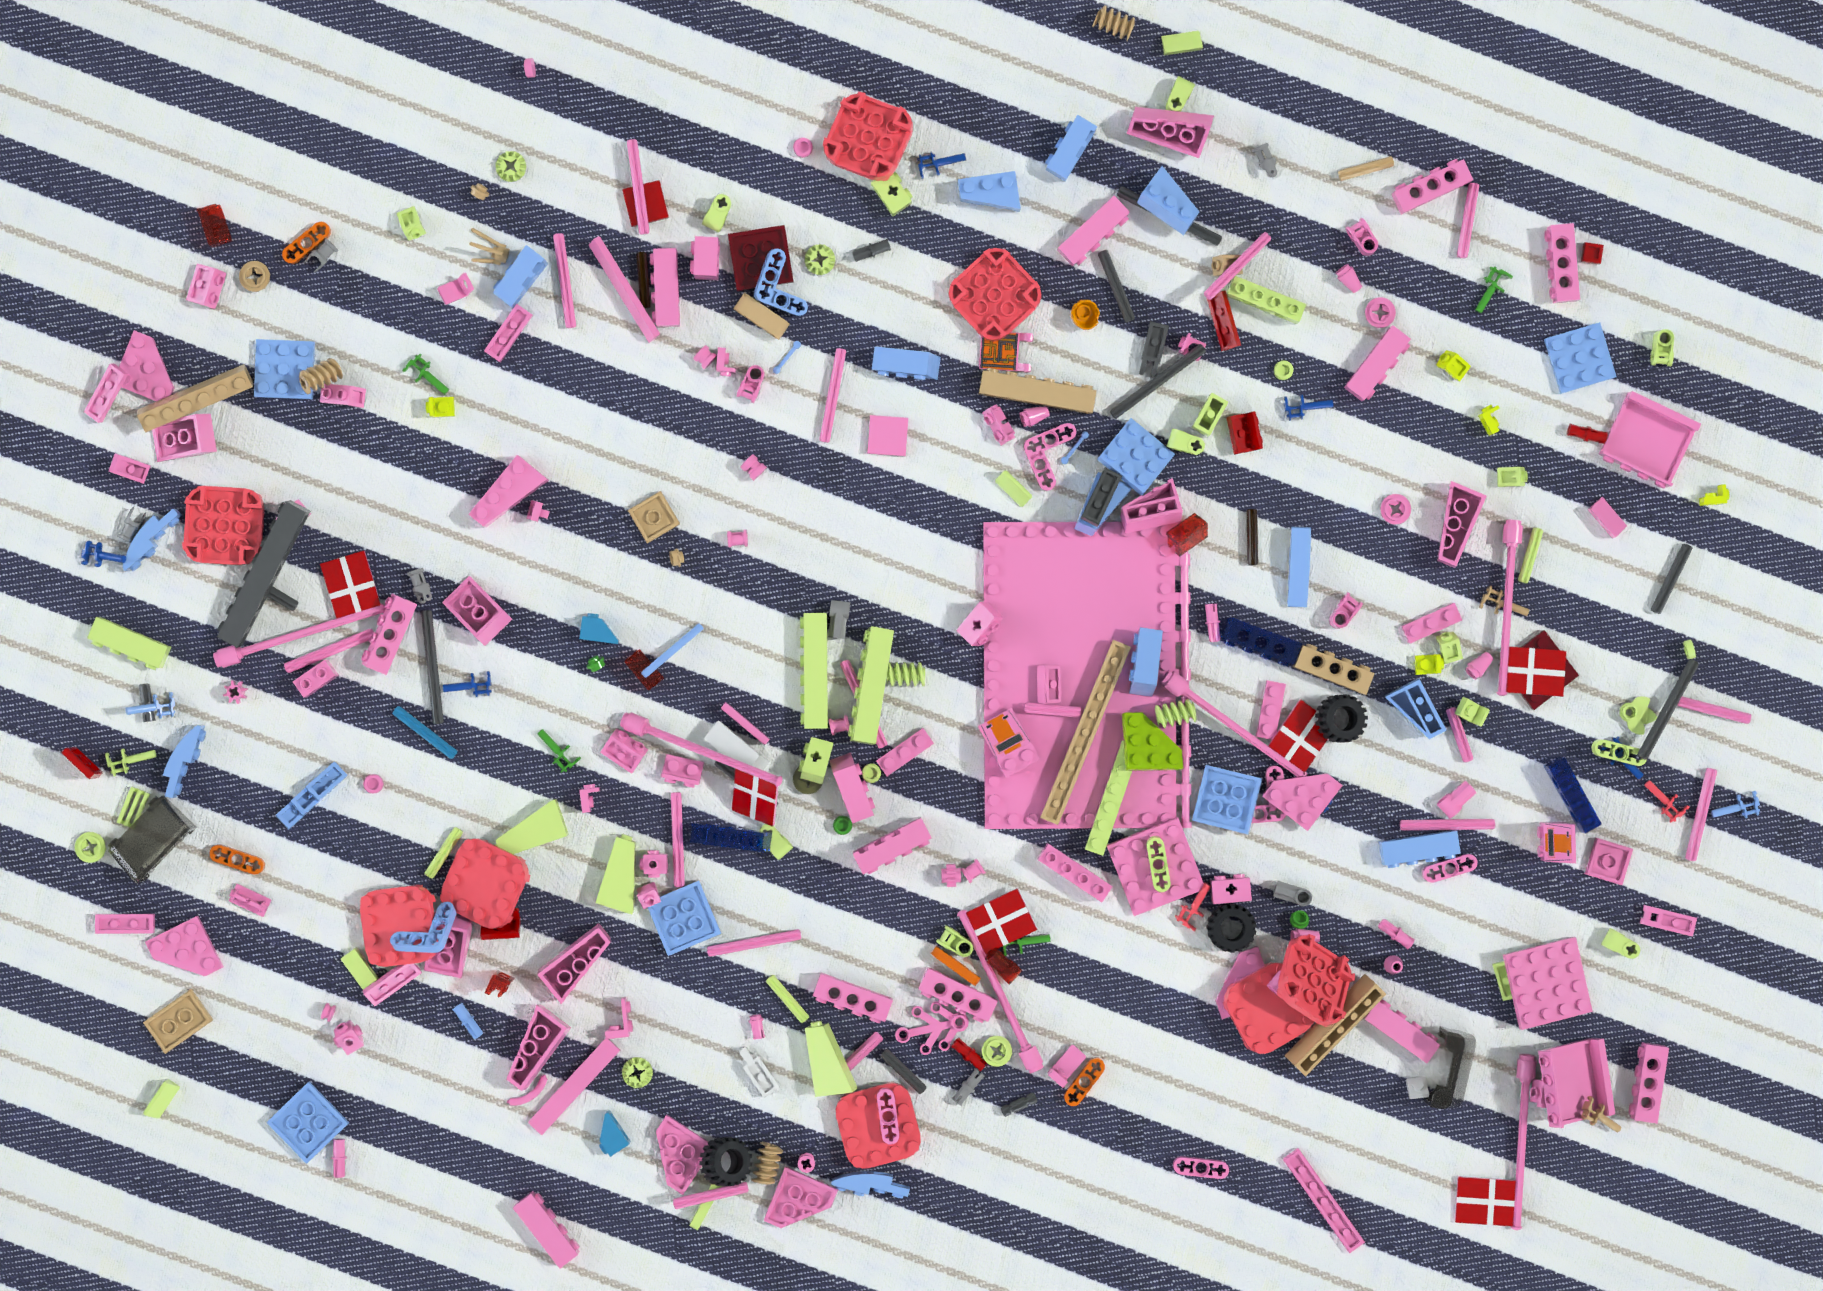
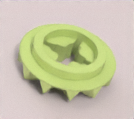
(520, 166)
(814, 267)
(82, 843)
(1005, 1049)
(640, 1064)

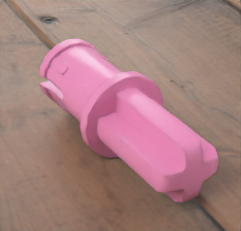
(1212, 622)
(1396, 933)
(339, 1158)

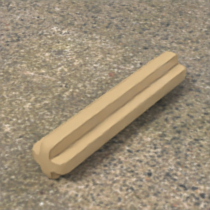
(1366, 168)

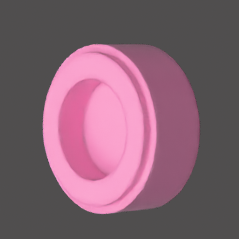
(529, 68)
(803, 147)
(373, 783)

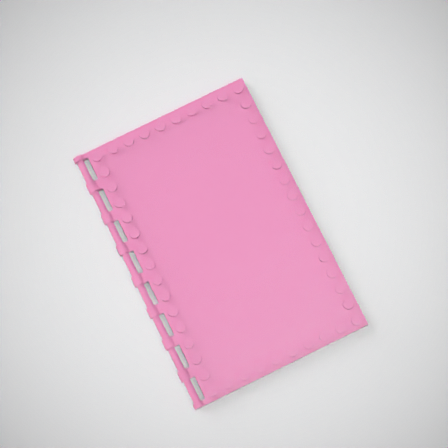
(1063, 606)

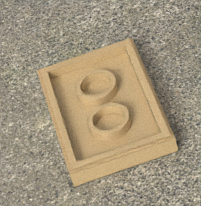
(178, 1021)

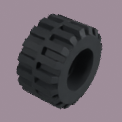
(1326, 718)
(1244, 938)
(739, 1161)

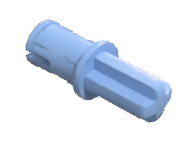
(468, 1021)

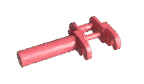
(1665, 800)
(1194, 907)

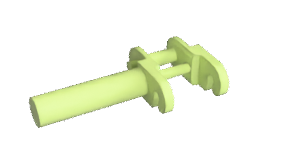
(128, 759)

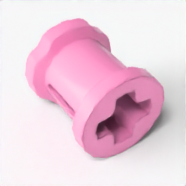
(737, 538)
(839, 725)
(973, 870)
(804, 1157)

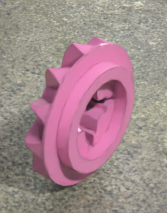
(1387, 307)
(1404, 508)

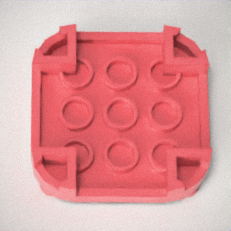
(868, 137)
(995, 294)
(223, 525)
(485, 883)
(394, 911)
(1314, 980)
(1259, 1013)
(861, 1128)

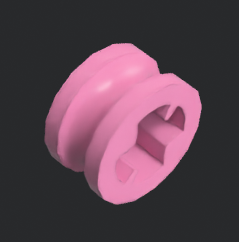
(328, 1012)

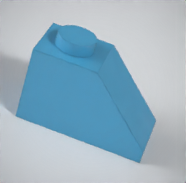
(596, 630)
(612, 1135)

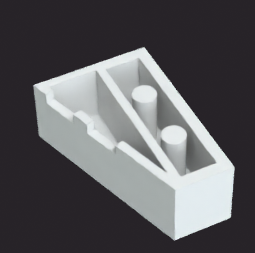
(731, 745)

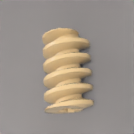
(1114, 22)
(319, 375)
(767, 1164)

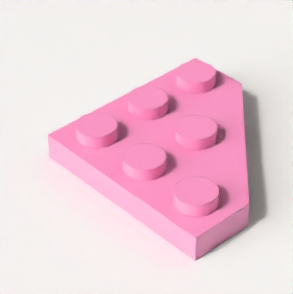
(145, 368)
(1303, 796)
(186, 948)
(1245, 964)
(679, 1153)
(798, 1198)

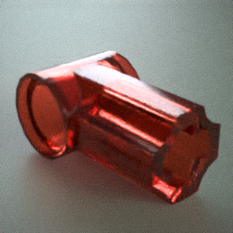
(1006, 968)

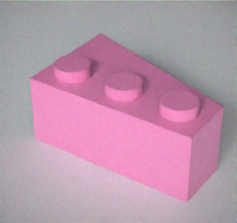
(1153, 509)
(852, 788)

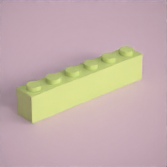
(815, 671)
(871, 685)

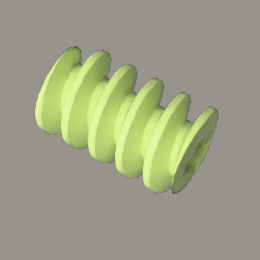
(906, 674)
(1175, 713)

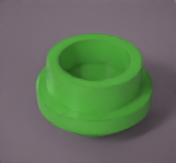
(595, 663)
(842, 825)
(1299, 919)

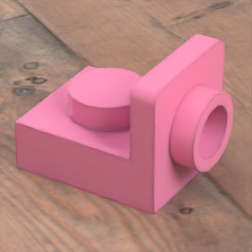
(722, 359)
(586, 800)
(648, 895)

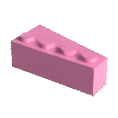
(1171, 129)
(507, 491)
(1459, 519)
(891, 845)
(572, 963)
(539, 1043)

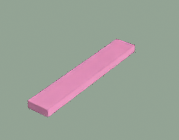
(624, 289)
(574, 1086)
(1323, 1200)

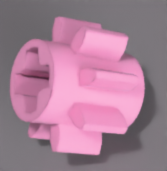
(230, 693)
(951, 875)

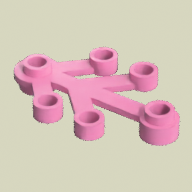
(935, 1027)

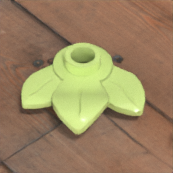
(1640, 714)

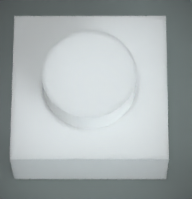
(1417, 1087)

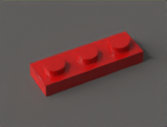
(1224, 321)

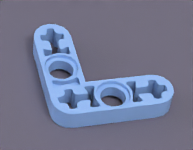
(771, 291)
(407, 939)

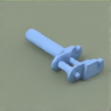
(152, 707)
(1738, 807)

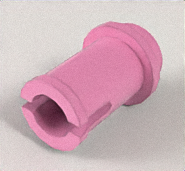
(757, 1026)

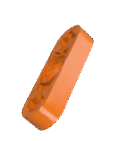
(291, 247)
(225, 849)
(955, 965)
(1097, 1073)

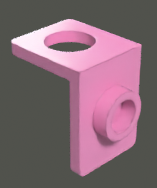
(456, 289)
(1186, 341)

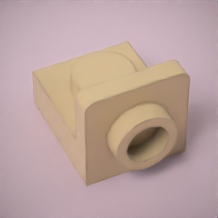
(1222, 263)

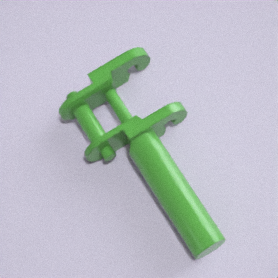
(1490, 290)
(426, 374)
(557, 750)
(1028, 940)

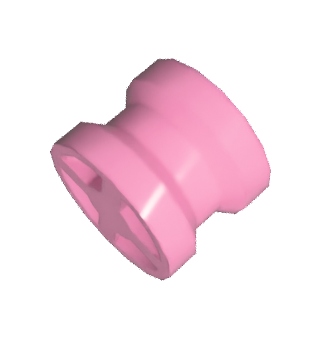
(705, 357)

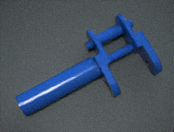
(939, 162)
(1305, 406)
(99, 555)
(469, 685)
(1632, 768)

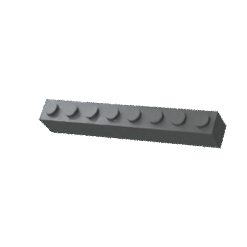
(263, 573)

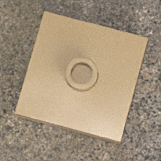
(654, 517)

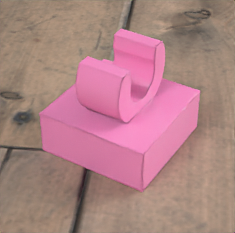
(536, 511)

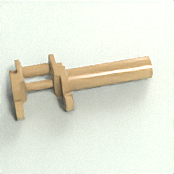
(1500, 603)
(1598, 1115)

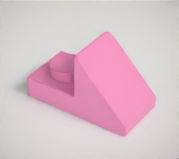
(129, 468)

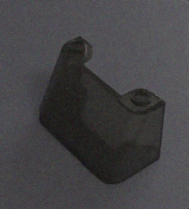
(150, 839)
(1463, 1049)

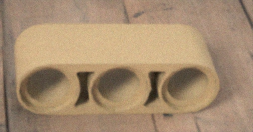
(761, 316)

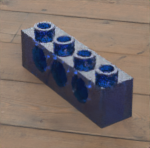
(1290, 647)
(1572, 795)
(731, 837)

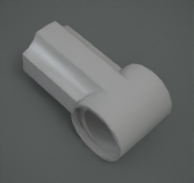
(839, 614)
(1290, 893)

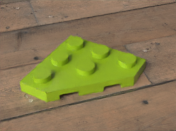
(1148, 746)

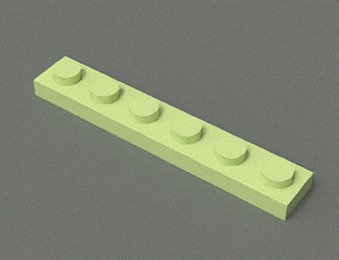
(1109, 804)

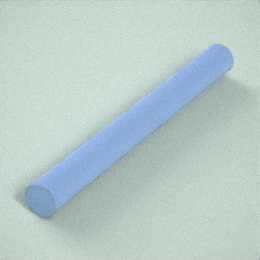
(672, 650)

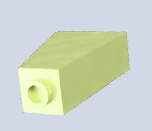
(537, 829)
(618, 883)
(827, 1062)

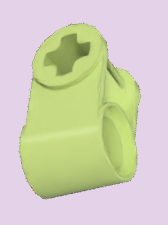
(1180, 93)
(716, 216)
(1662, 349)
(1182, 442)
(779, 844)
(954, 941)
(1618, 943)

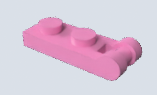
(1669, 920)

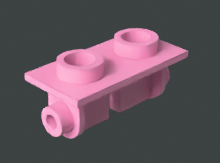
(1001, 432)
(249, 900)

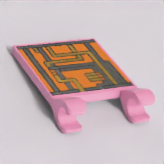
(1004, 353)

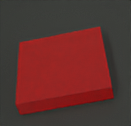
(654, 200)
(82, 762)

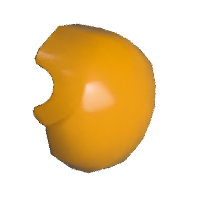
(1085, 314)

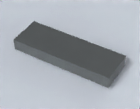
(1101, 497)

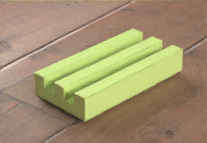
(127, 802)

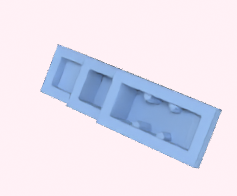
(1299, 566)
(311, 795)

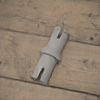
(968, 1087)

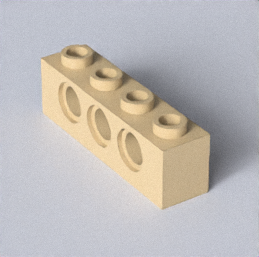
(1363, 675)

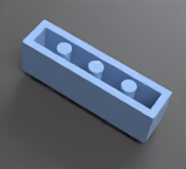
(1419, 848)

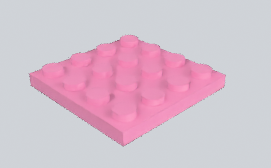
(1134, 871)
(1547, 983)

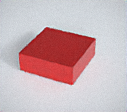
(1592, 253)

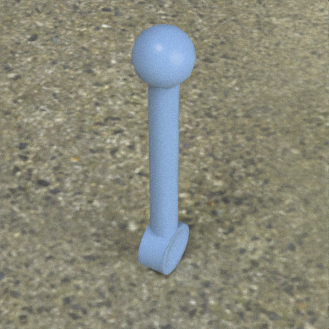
(796, 345)
(1084, 435)

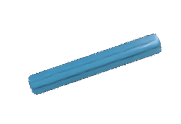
(424, 732)

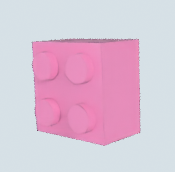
(706, 258)

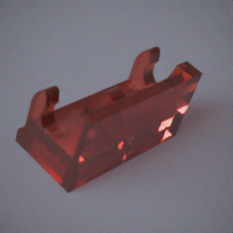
(214, 225)
(1187, 534)
(637, 663)
(500, 982)

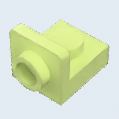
(411, 223)
(1511, 476)
(1449, 647)
(1472, 711)

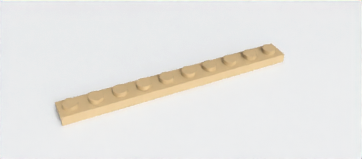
(1085, 732)

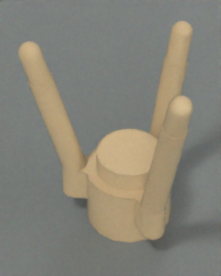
(500, 252)

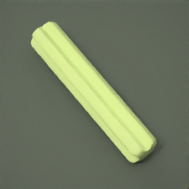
(1530, 555)
(443, 853)
(787, 998)

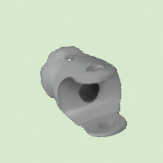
(1266, 164)
(323, 253)
(130, 527)
(420, 586)

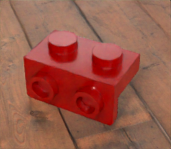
(1245, 432)
(510, 930)

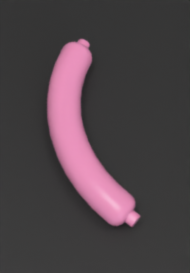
(530, 1096)

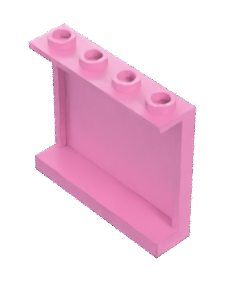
(1648, 439)
(1573, 1074)

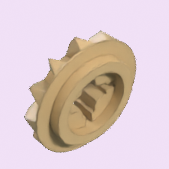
(247, 271)

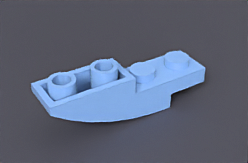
(143, 543)
(185, 751)
(861, 1182)

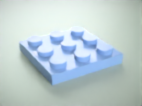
(1580, 358)
(279, 368)
(1136, 456)
(1227, 799)
(684, 918)
(307, 1122)

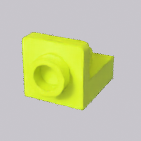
(1453, 364)
(440, 407)
(1490, 423)
(1713, 499)
(1428, 664)

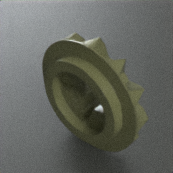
(801, 785)

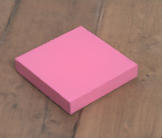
(887, 435)
(1608, 861)

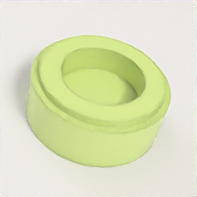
(1283, 370)
(1689, 649)
(871, 773)

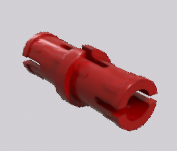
(1587, 433)
(969, 1054)

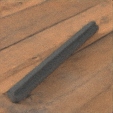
(1195, 228)
(1157, 381)
(432, 667)
(1668, 709)

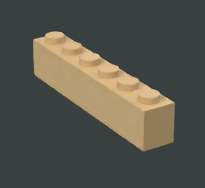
(1037, 392)
(194, 398)
(1321, 1040)

